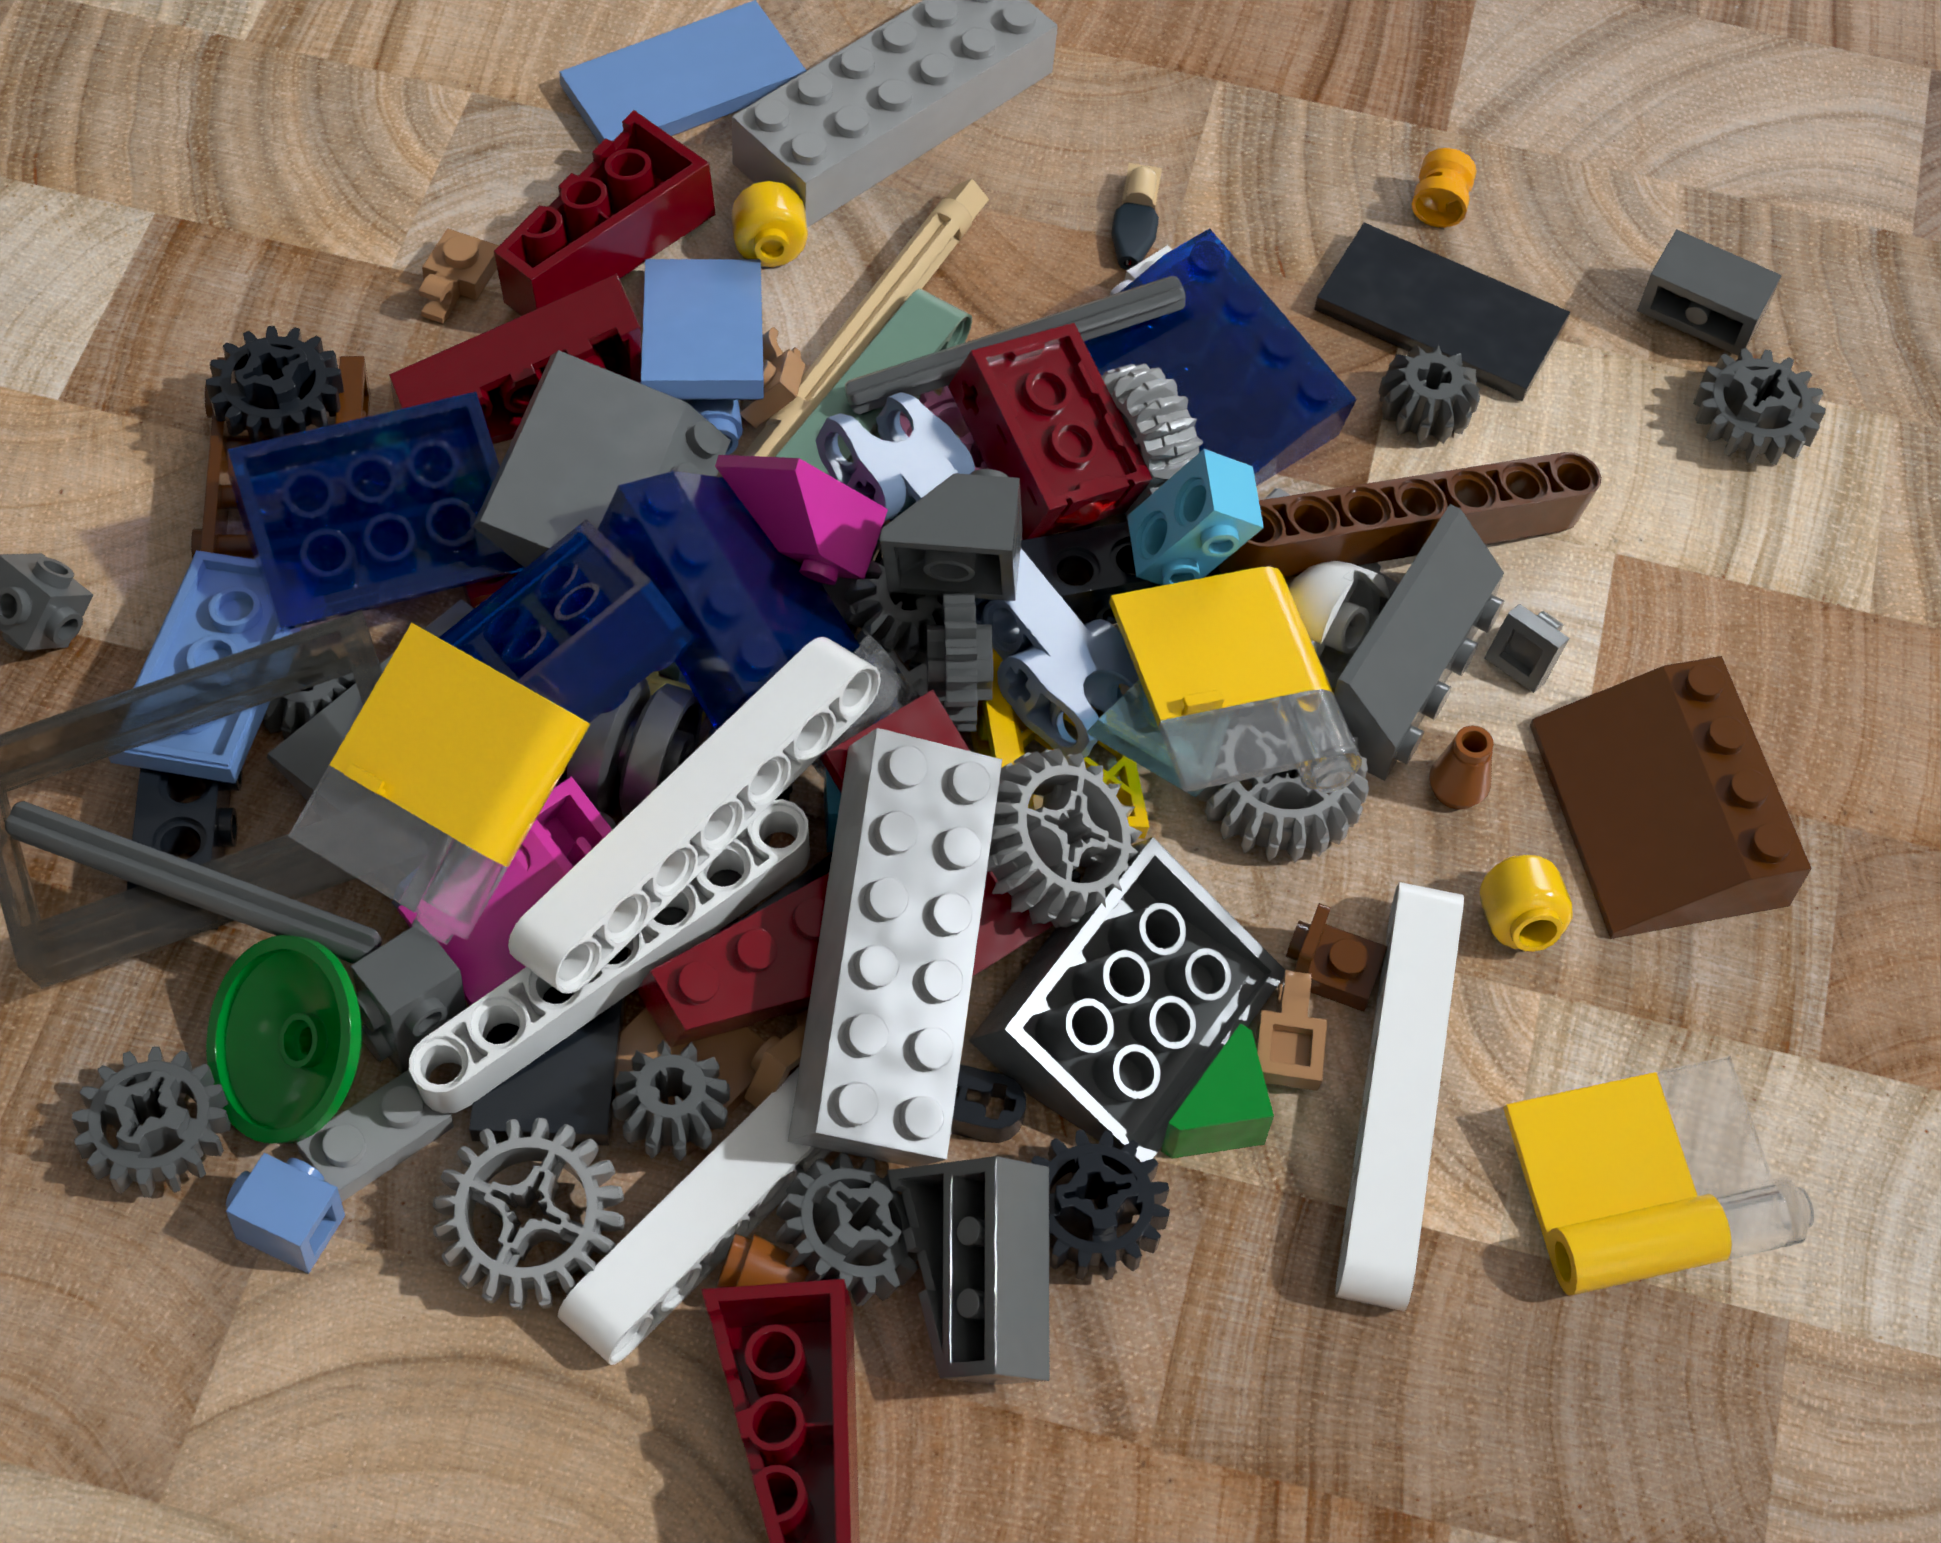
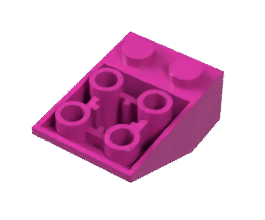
(556, 842)

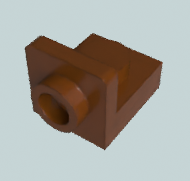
(1339, 962)

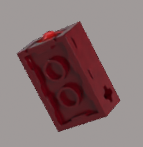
(1054, 425)

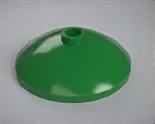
(284, 1039)

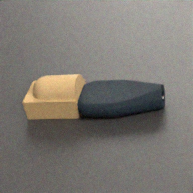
(1136, 220)

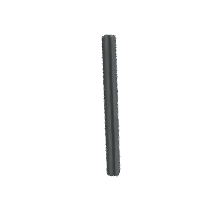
(1091, 320)
(188, 881)

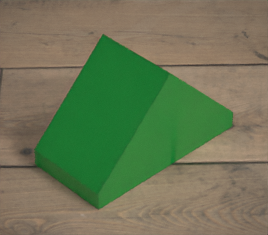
(1226, 1106)

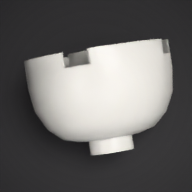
(1337, 609)

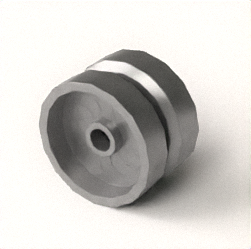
(636, 746)

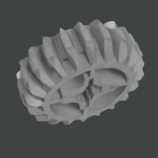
(1156, 422)
(1285, 813)
(1075, 826)
(515, 1244)

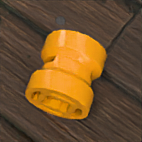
(1444, 187)

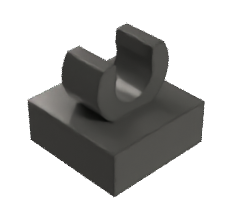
(1527, 646)

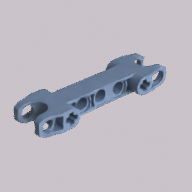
(1046, 651)

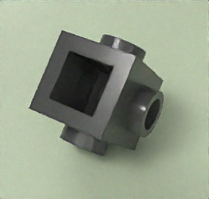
(39, 602)

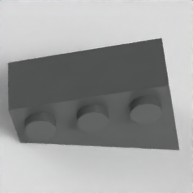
(983, 1265)

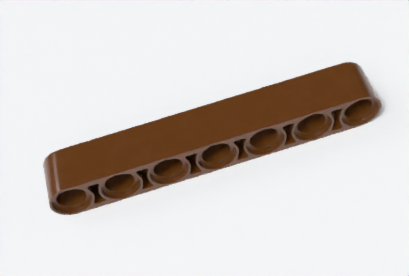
(1399, 514)

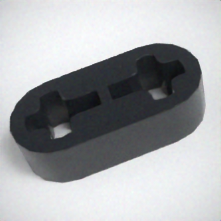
(973, 1095)

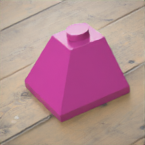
(807, 514)

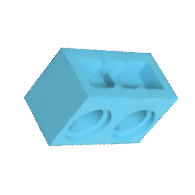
(1195, 520)

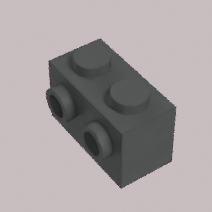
(1711, 289)
(406, 994)

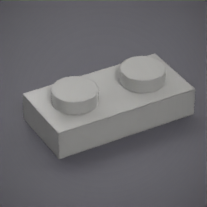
(374, 1136)

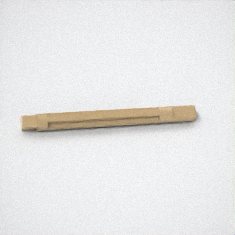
(905, 274)

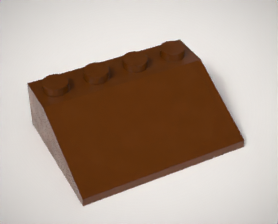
(1671, 801)

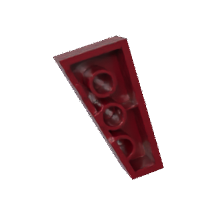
(608, 219)
(511, 358)
(742, 973)
(794, 1402)

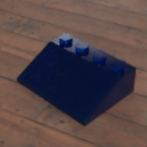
(1237, 361)
(369, 510)
(723, 583)
(575, 626)

